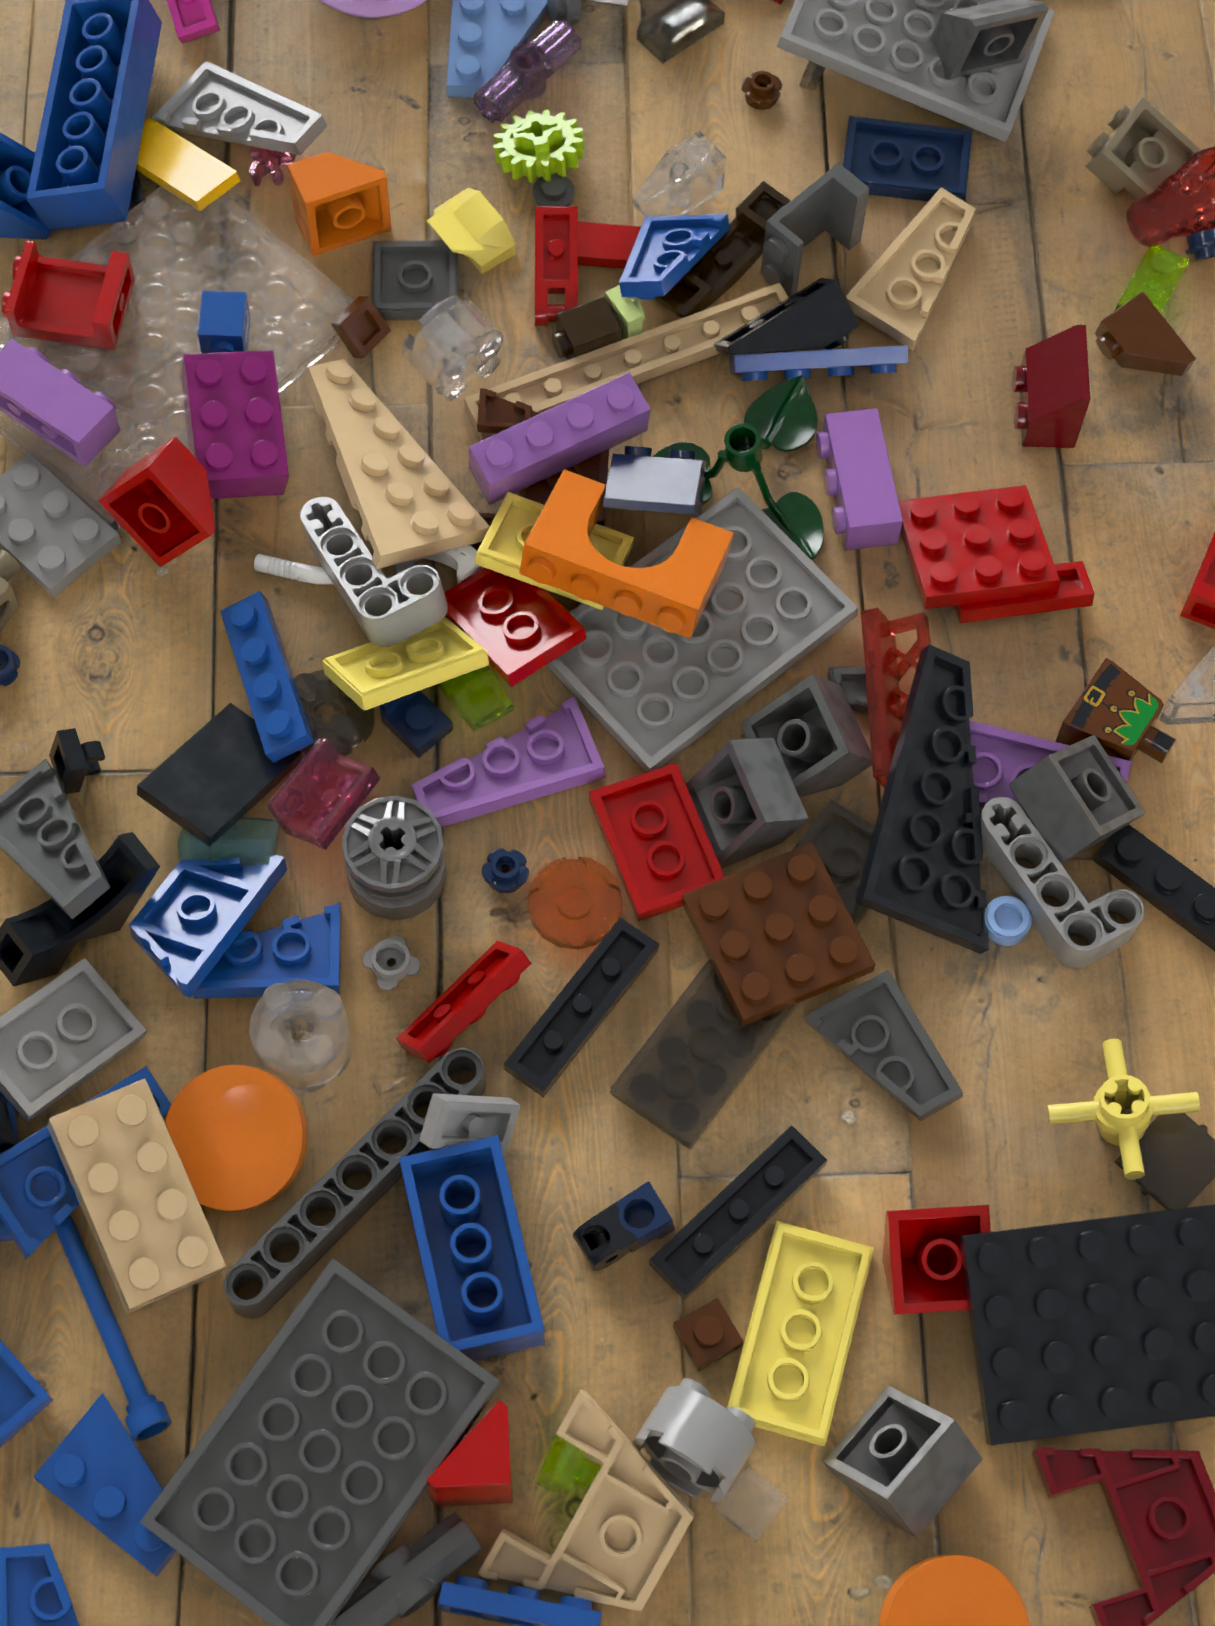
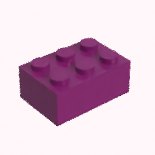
(235, 422)

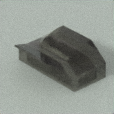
(676, 24)

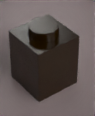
(585, 329)

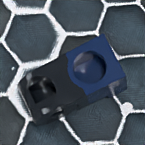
(623, 1227)

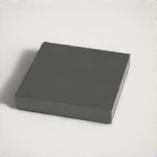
(412, 277)

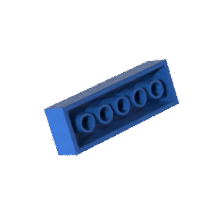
(94, 113)

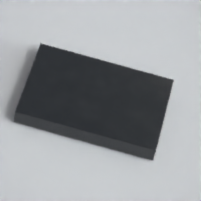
(215, 776)

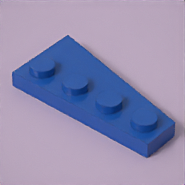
(35, 1184)

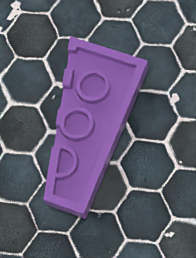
(1007, 755)
(531, 764)

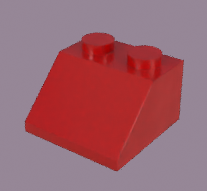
(163, 502)

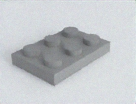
(49, 526)
(62, 1038)

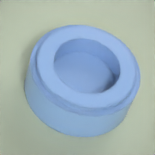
(1007, 920)

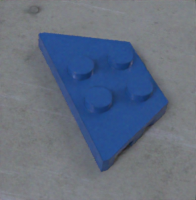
(201, 914)

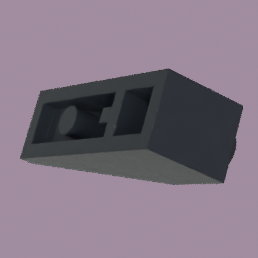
(807, 320)

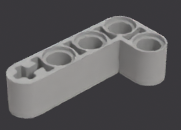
(383, 607)
(1051, 879)

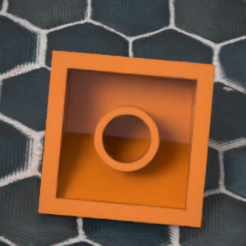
(338, 201)

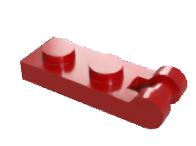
(555, 260)

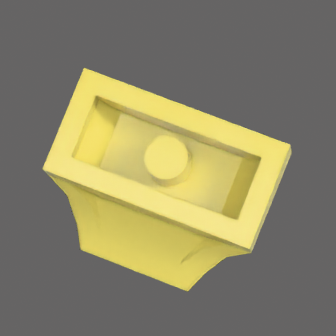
(474, 229)

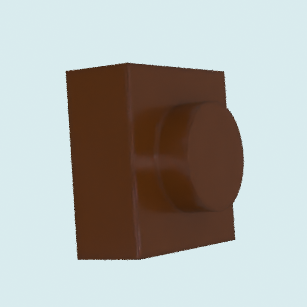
(360, 327)
(708, 1334)

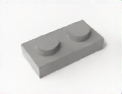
(468, 1118)

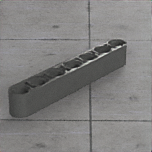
(332, 1193)

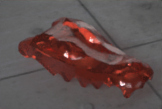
(1179, 204)

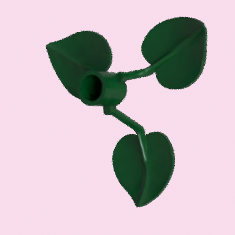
(788, 422)

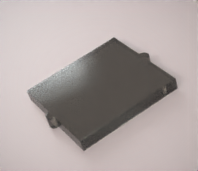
(1176, 1160)

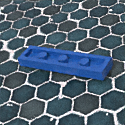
(837, 362)
(267, 677)

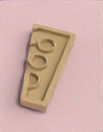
(909, 275)

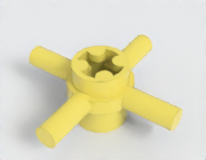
(1119, 1093)

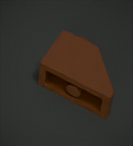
(1143, 339)

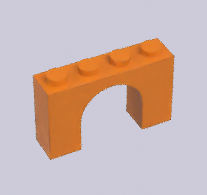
(662, 595)

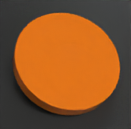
(238, 1136)
(953, 1593)

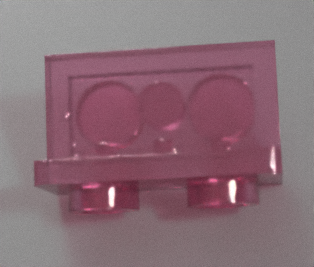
(321, 794)

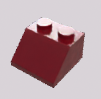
(1053, 390)

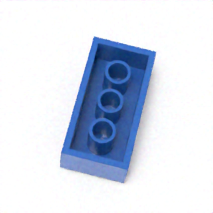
(472, 1249)

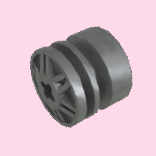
(389, 880)

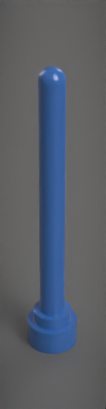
(145, 1414)

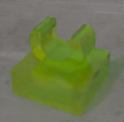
(565, 1466)

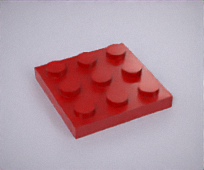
(977, 547)

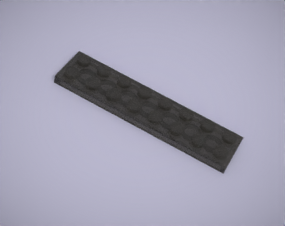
(700, 1045)

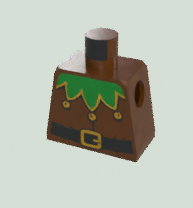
(1119, 716)

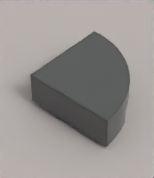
(853, 685)

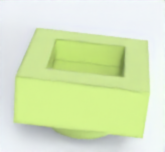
(626, 311)

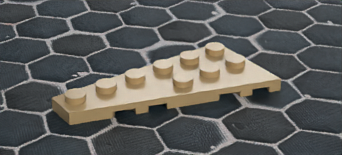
(392, 482)

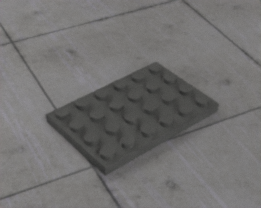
(320, 1453)

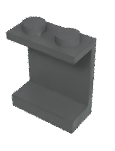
(831, 205)

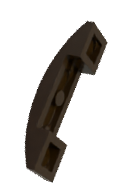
(728, 257)

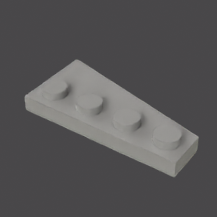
(239, 112)

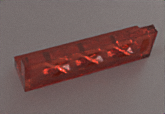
(883, 680)

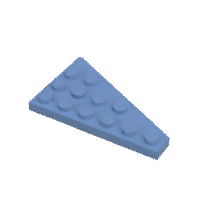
(484, 37)

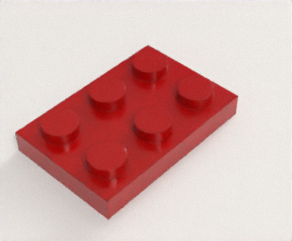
(513, 622)
(655, 839)

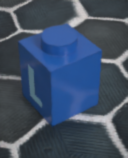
(224, 322)

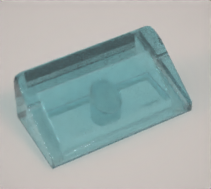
(248, 838)

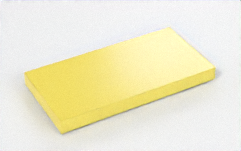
(800, 1332)

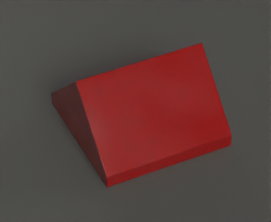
(925, 1256)
(478, 1467)

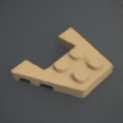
(618, 1532)

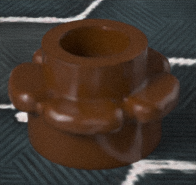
(761, 90)

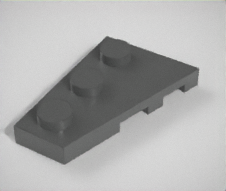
(889, 1044)

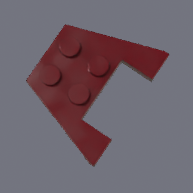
(1162, 1516)

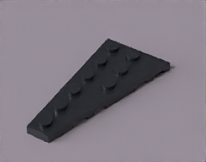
(929, 820)

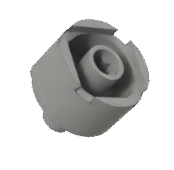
(696, 1440)

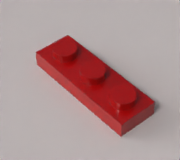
(1073, 592)
(464, 1001)

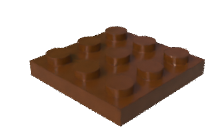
(777, 934)

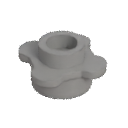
(391, 949)

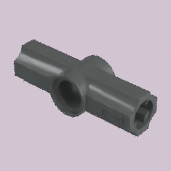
(410, 1575)

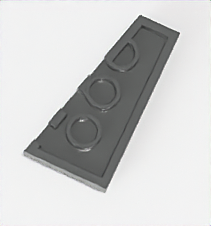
(48, 841)

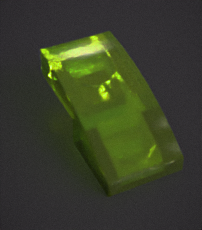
(477, 697)

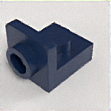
(416, 721)

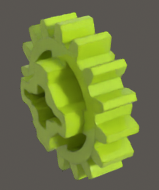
(539, 146)

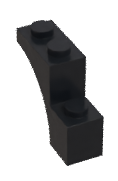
(43, 937)

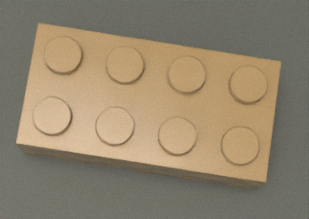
(136, 1195)

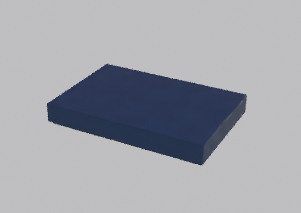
(907, 158)

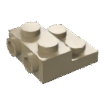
(1139, 150)

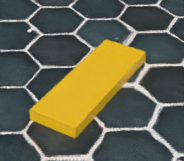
(182, 166)

